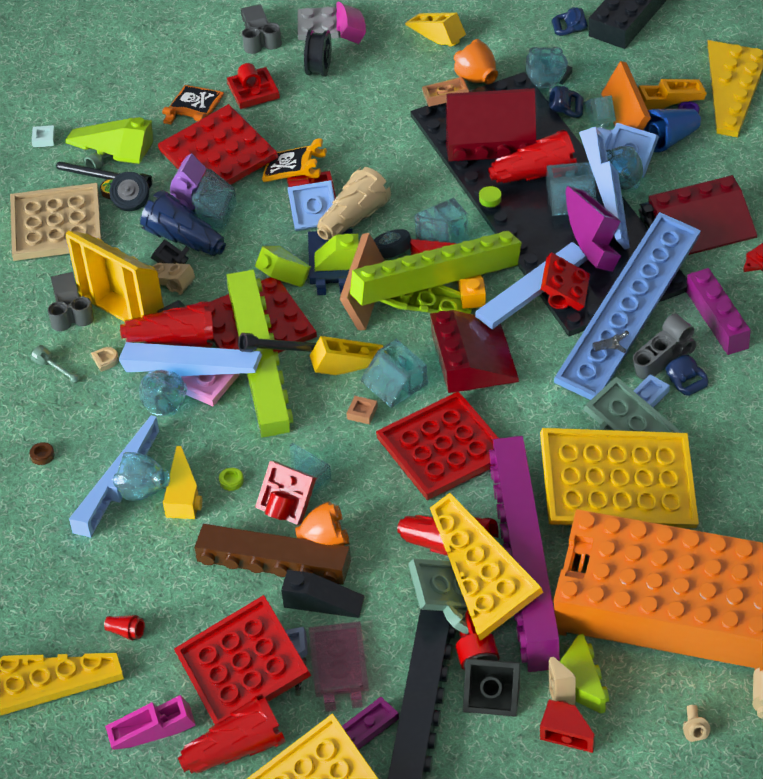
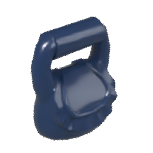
(574, 20)
(560, 101)
(683, 369)

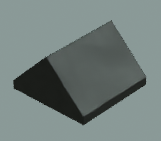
(491, 687)

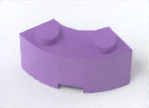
(187, 180)

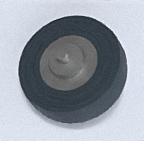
(129, 191)

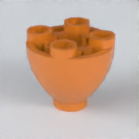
(476, 63)
(323, 526)

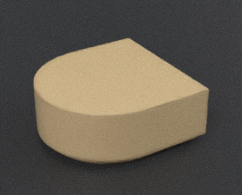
(105, 358)

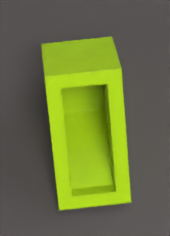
(337, 253)
(282, 265)

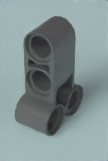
(258, 31)
(68, 306)
(664, 347)

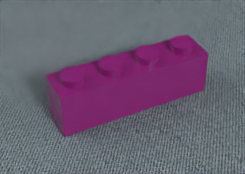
(718, 311)

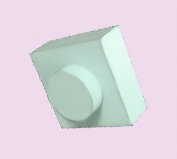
(43, 136)

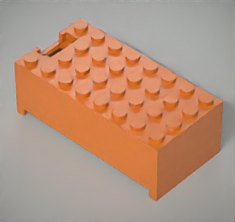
(663, 589)

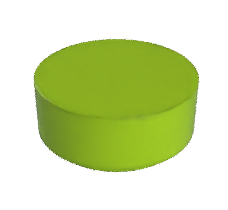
(490, 196)
(231, 479)

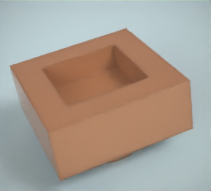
(362, 410)

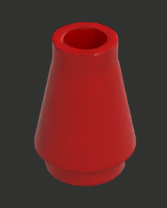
(126, 626)

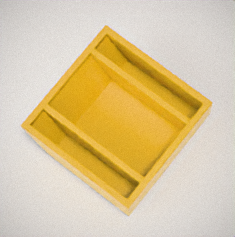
(113, 278)

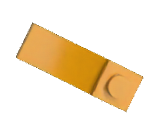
(671, 92)
(472, 292)

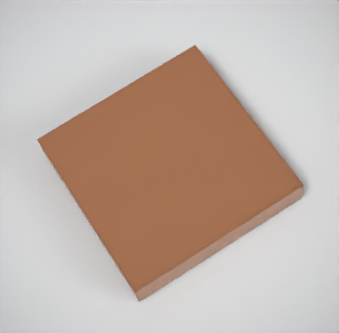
(436, 93)

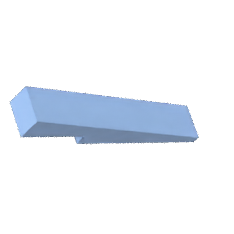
(606, 179)
(187, 359)
(93, 507)

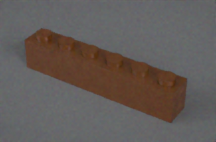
(271, 553)

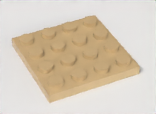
(45, 216)

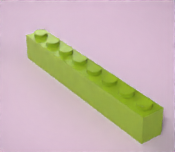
(434, 267)
(266, 382)

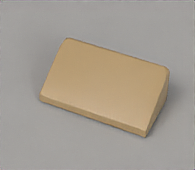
(561, 682)

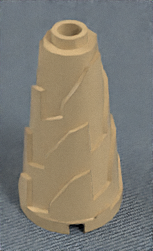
(357, 201)

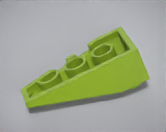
(124, 139)
(429, 300)

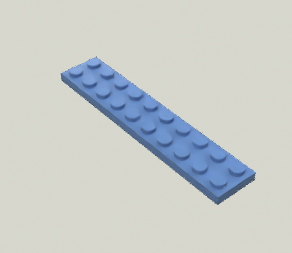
(628, 305)

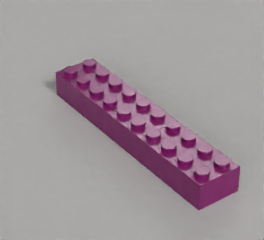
(522, 540)

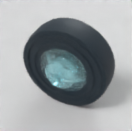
(393, 242)

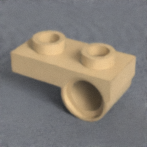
(175, 276)

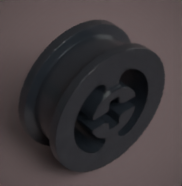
(317, 52)

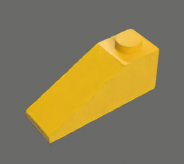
(438, 27)
(341, 356)
(181, 494)

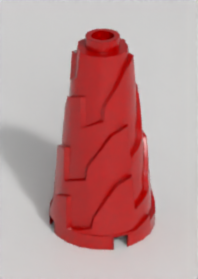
(533, 159)
(175, 327)
(423, 531)
(243, 733)

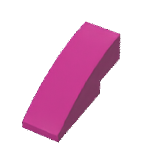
(350, 22)
(151, 723)

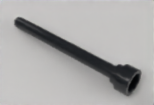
(103, 174)
(248, 342)

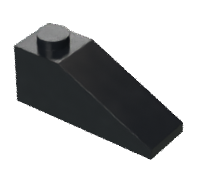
(317, 594)

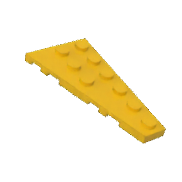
(734, 80)
(486, 573)
(37, 680)

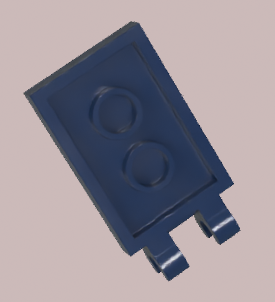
(322, 278)

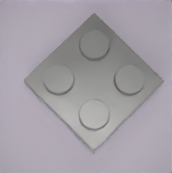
(317, 19)

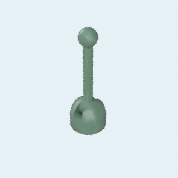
(95, 159)
(43, 356)

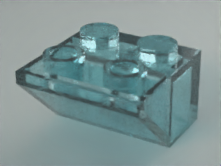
(563, 175)
(214, 201)
(443, 223)
(395, 373)

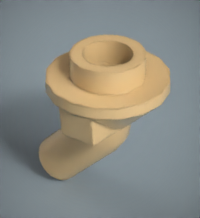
(695, 724)

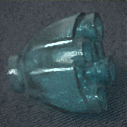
(546, 67)
(628, 165)
(162, 392)
(140, 476)

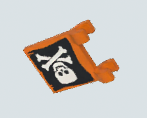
(192, 102)

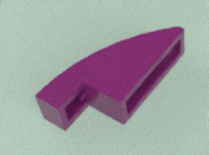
(592, 228)

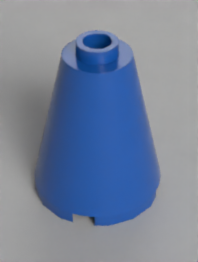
(672, 125)

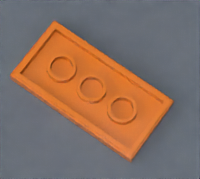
(626, 98)

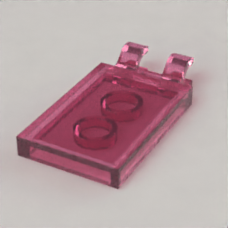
(338, 662)

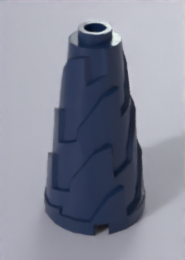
(179, 224)

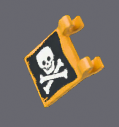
(295, 162)

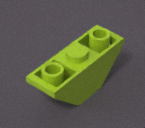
(588, 676)

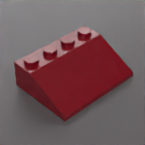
(489, 123)
(713, 208)
(471, 352)

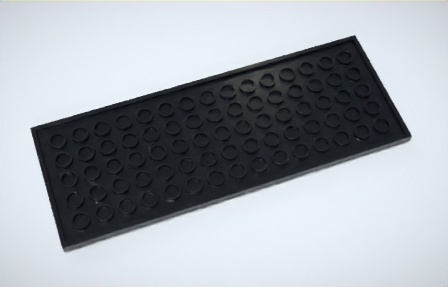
(527, 207)

